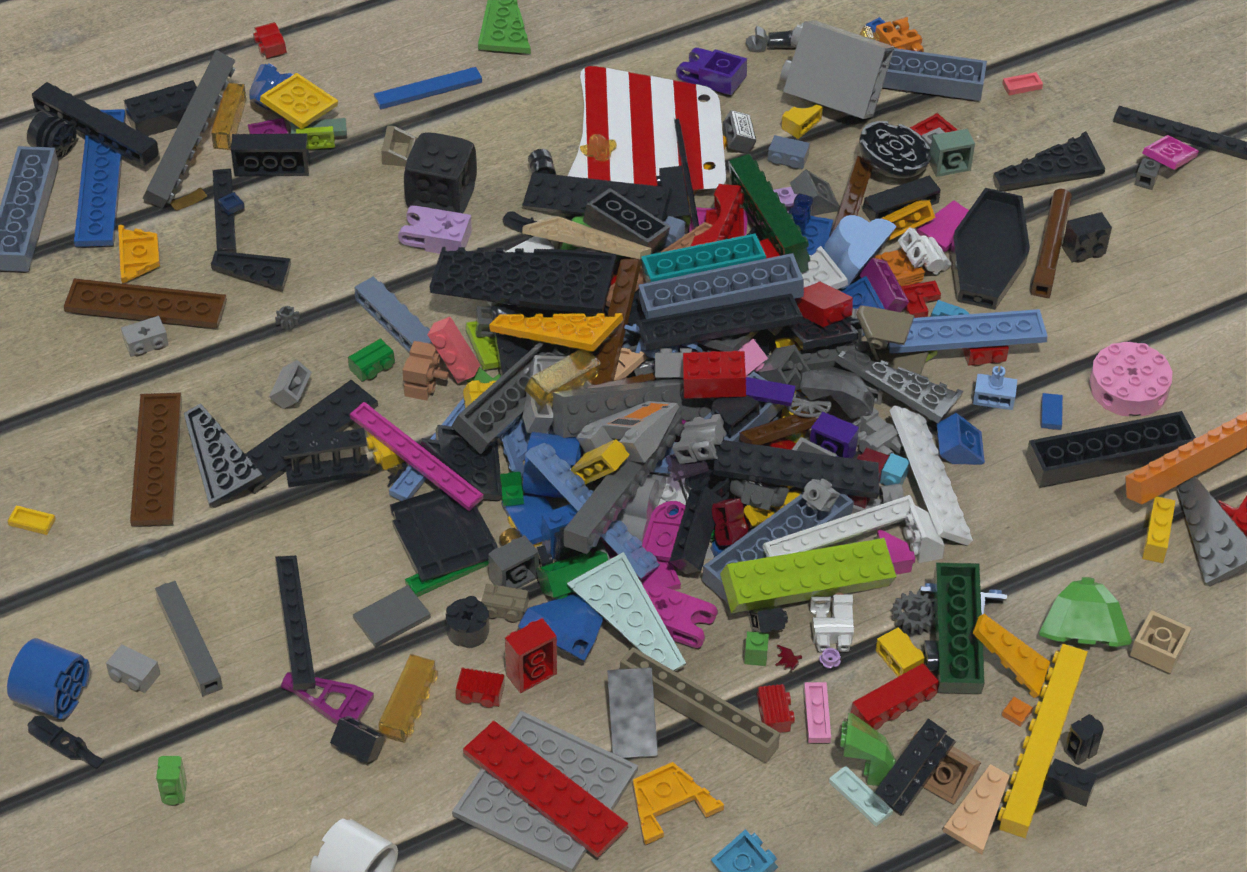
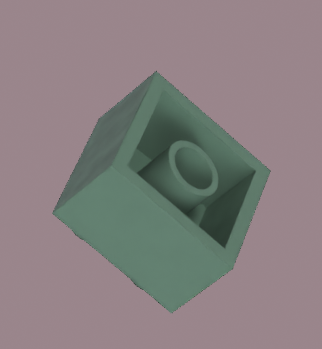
(951, 152)

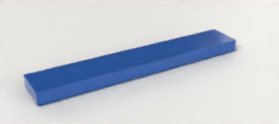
(428, 88)

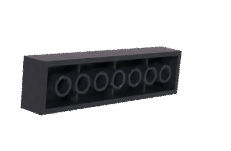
(1107, 448)

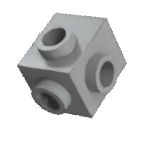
(820, 495)

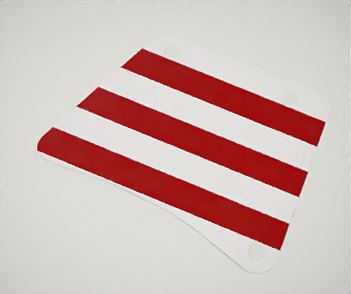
(640, 118)

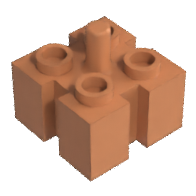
(422, 370)

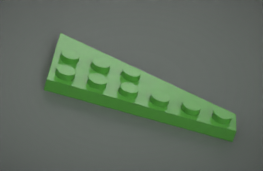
(503, 28)

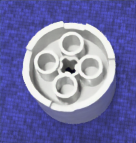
(354, 849)

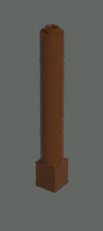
(1051, 243)

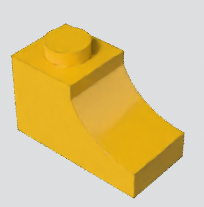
(800, 120)

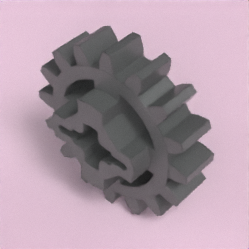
(915, 612)

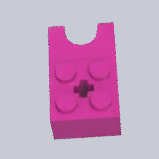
(680, 614)

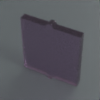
(685, 470)

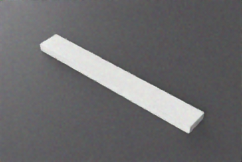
(841, 528)

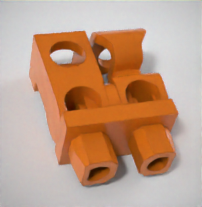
(900, 38)

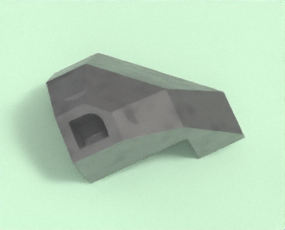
(844, 387)

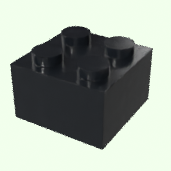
(1086, 237)

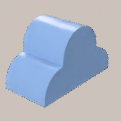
(856, 243)

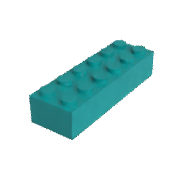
(701, 258)

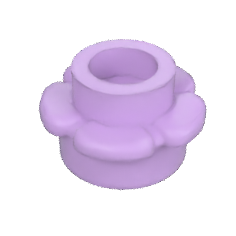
(830, 653)

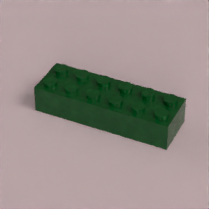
(956, 614)

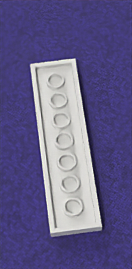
(931, 475)

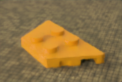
(137, 252)

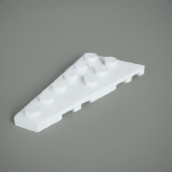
(825, 270)

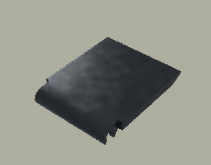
(441, 534)

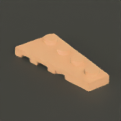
(977, 812)

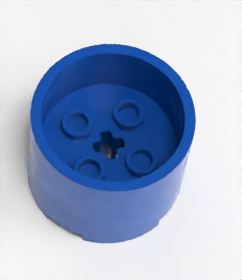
(566, 449)
(47, 678)

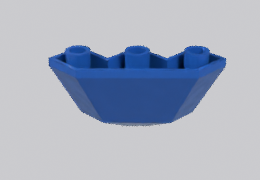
(265, 79)
(572, 622)

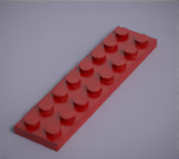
(546, 788)

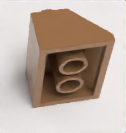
(953, 775)

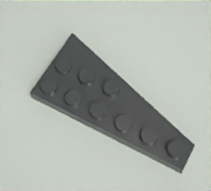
(902, 384)

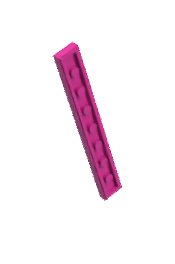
(416, 456)

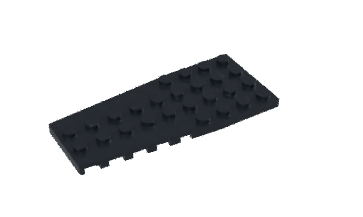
(527, 279)

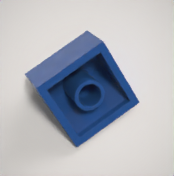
(960, 441)

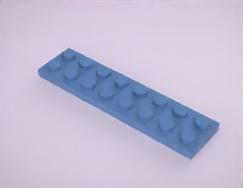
(973, 331)
(575, 491)

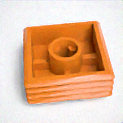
(902, 267)

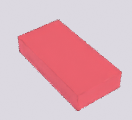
(1022, 83)

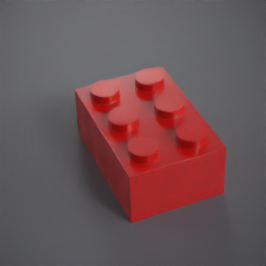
(714, 374)
(531, 655)

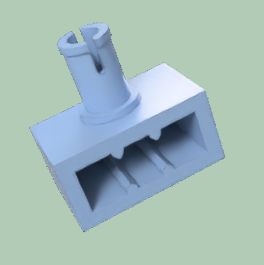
(995, 390)

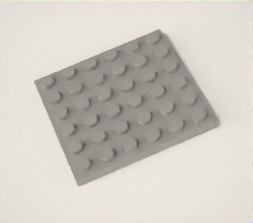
(508, 817)

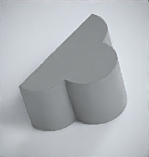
(640, 507)

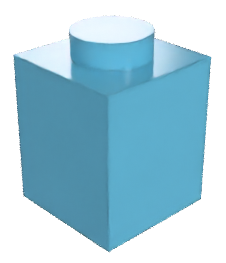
(895, 470)

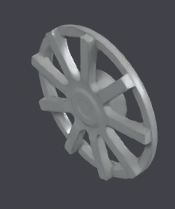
(808, 405)

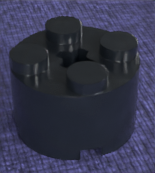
(467, 622)

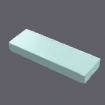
(860, 796)

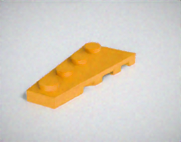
(1014, 654)

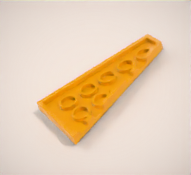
(561, 329)

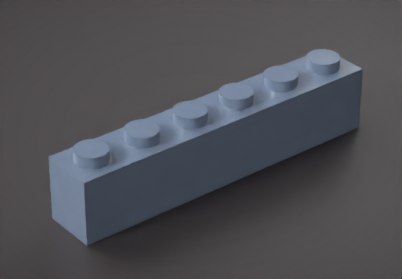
(391, 313)

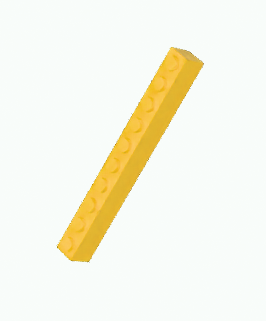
(1043, 741)

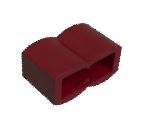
(729, 521)

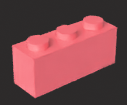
(453, 349)

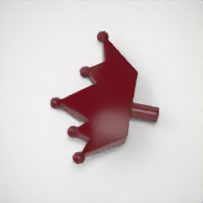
(788, 658)

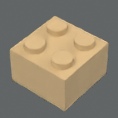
(1160, 641)

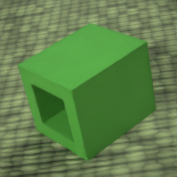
(756, 648)

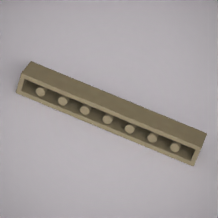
(706, 707)

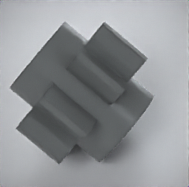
(287, 317)

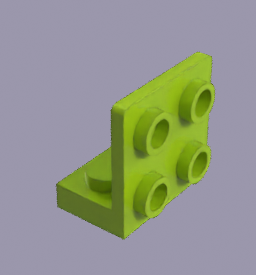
(319, 137)

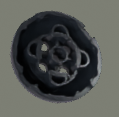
(894, 149)

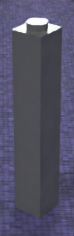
(189, 638)

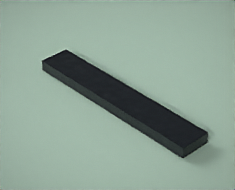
(224, 223)

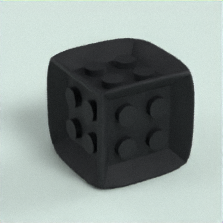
(440, 172)

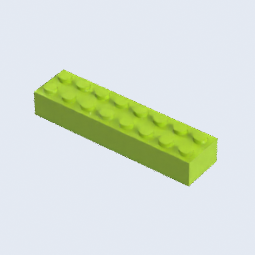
(807, 575)

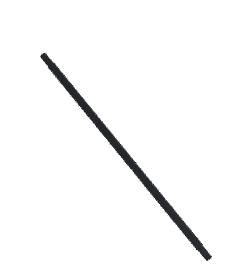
(693, 210)

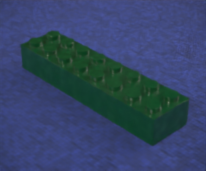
(767, 211)

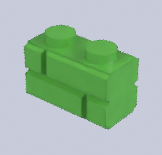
(171, 780)

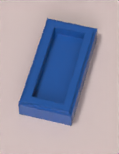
(1051, 411)

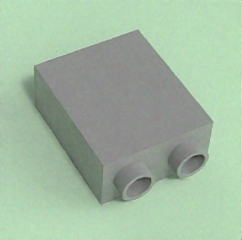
(837, 68)

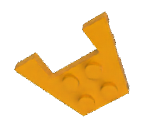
(666, 790)

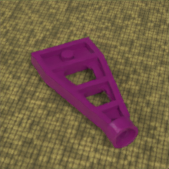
(354, 705)

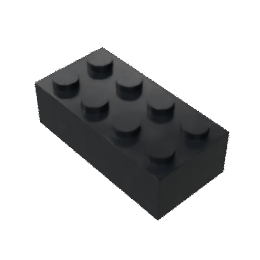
(159, 109)
(270, 155)
(626, 220)

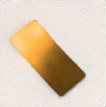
(189, 199)

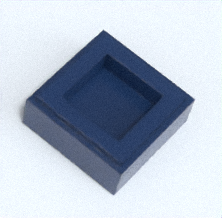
(231, 203)

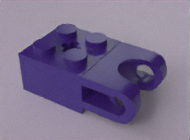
(714, 70)

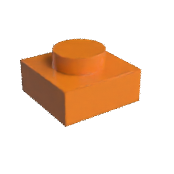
(1017, 711)

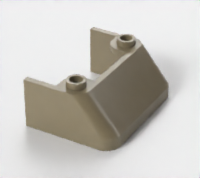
(890, 326)

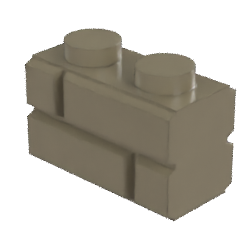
(505, 602)

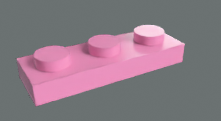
(817, 712)

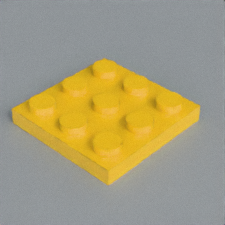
(299, 100)

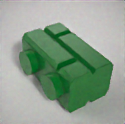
(371, 360)

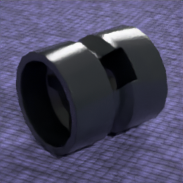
(541, 162)

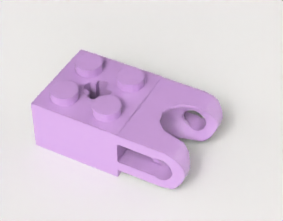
(435, 229)

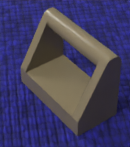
(394, 135)

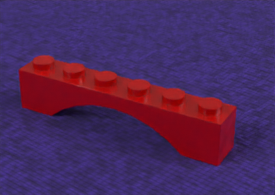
(727, 204)

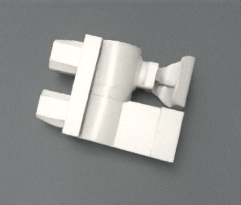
(926, 250)
(832, 629)

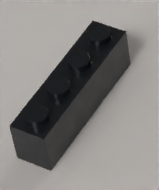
(896, 198)
(694, 530)

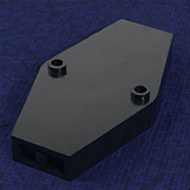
(990, 248)

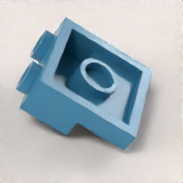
(745, 855)

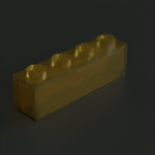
(228, 116)
(563, 376)
(407, 698)

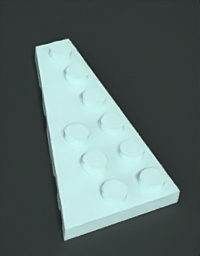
(623, 602)

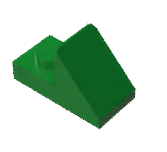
(512, 488)

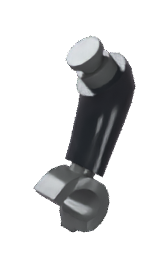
(760, 40)

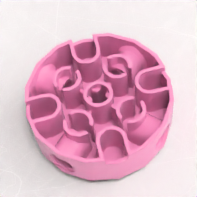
(1130, 379)

